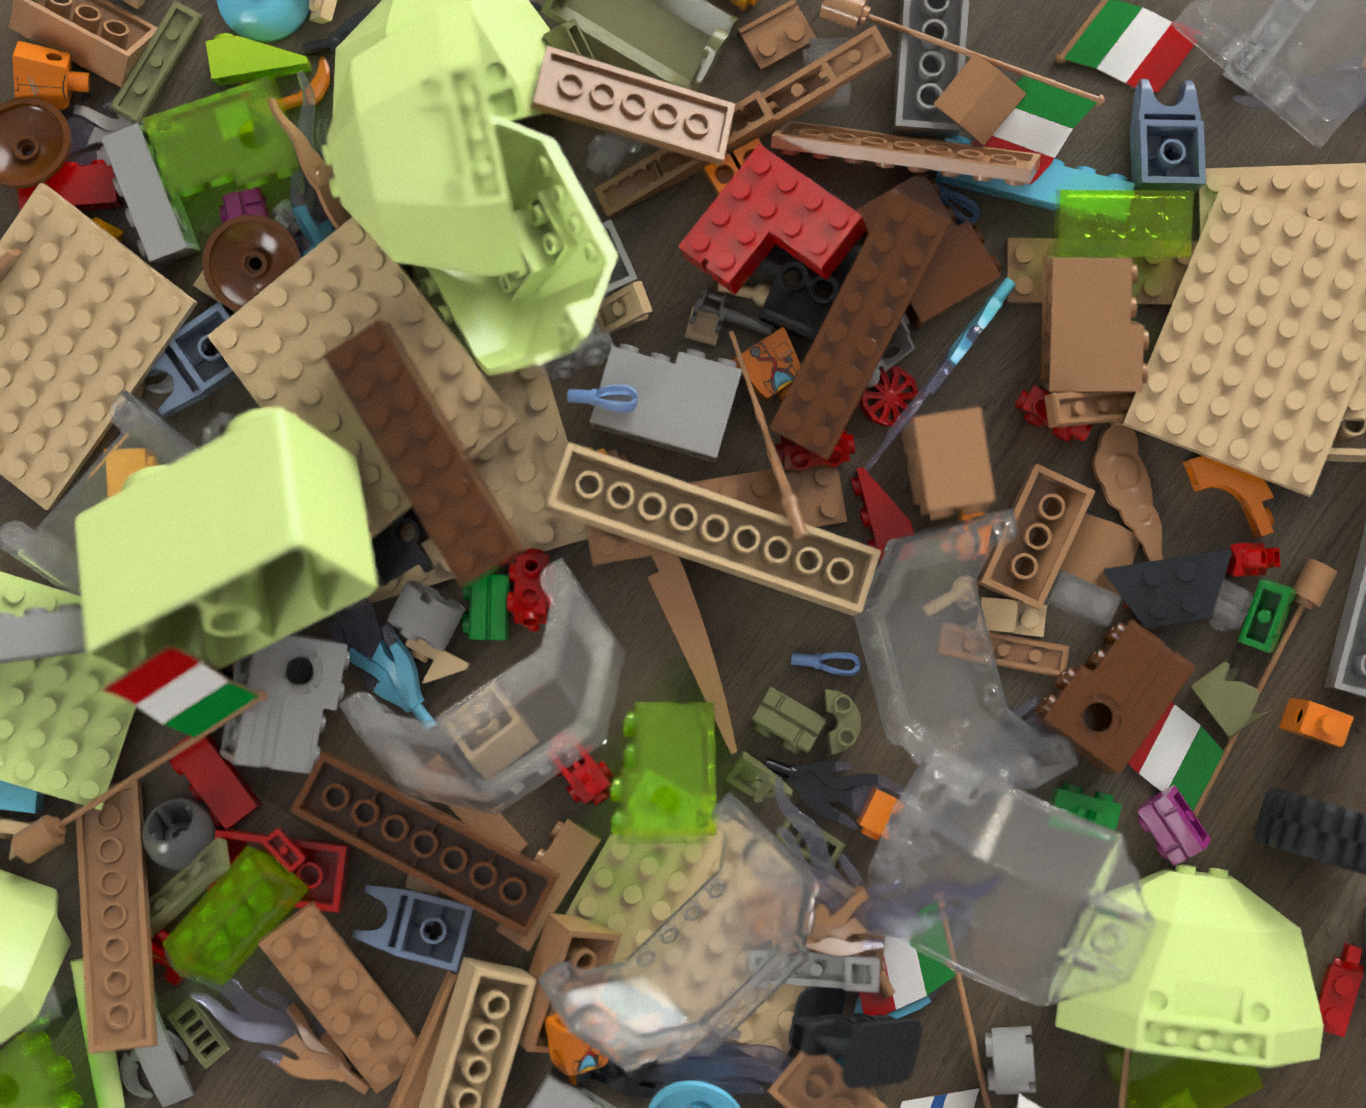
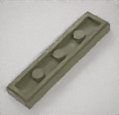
(156, 63)
(188, 884)

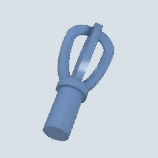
(962, 200)
(593, 397)
(815, 661)

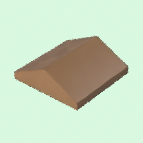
(979, 98)
(1097, 547)

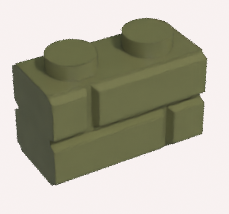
(788, 720)

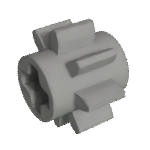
(284, 215)

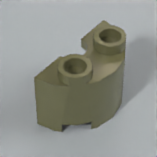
(847, 720)

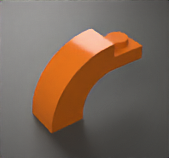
(1246, 488)

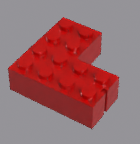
(766, 207)

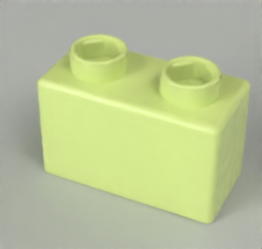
(225, 546)

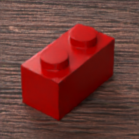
(285, 850)

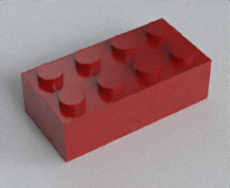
(322, 872)

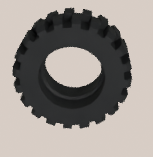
(1313, 829)

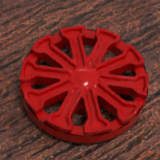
(888, 396)

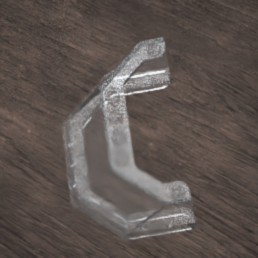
(936, 659)
(517, 725)
(704, 962)

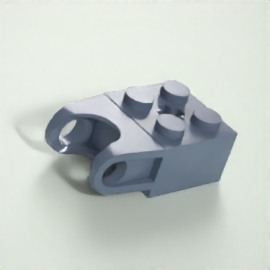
(1167, 131)
(189, 363)
(409, 924)

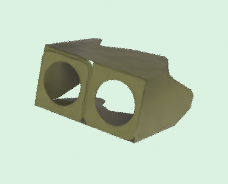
(1227, 699)

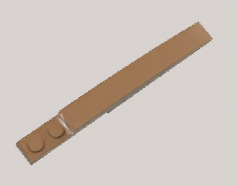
(751, 119)
(685, 620)

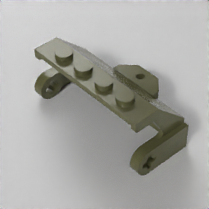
(652, 37)

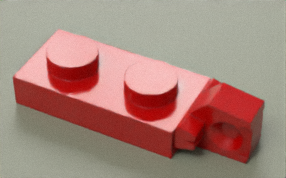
(1340, 990)

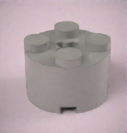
(426, 615)
(1012, 1060)

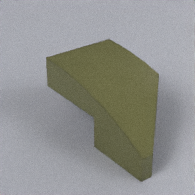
(753, 778)

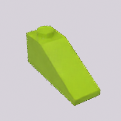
(243, 60)

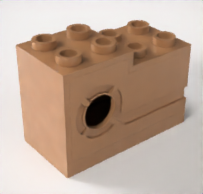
(1089, 326)
(948, 463)

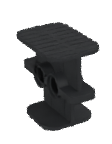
(798, 306)
(395, 556)
(874, 1048)

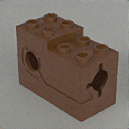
(960, 265)
(1115, 696)

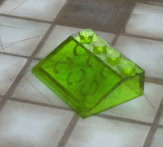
(1181, 1081)

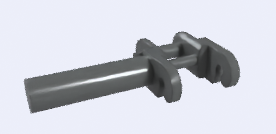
(729, 315)

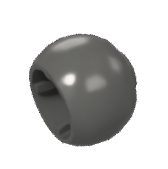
(177, 833)

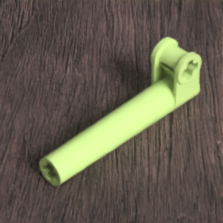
(103, 1066)

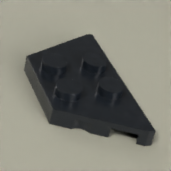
(1171, 588)

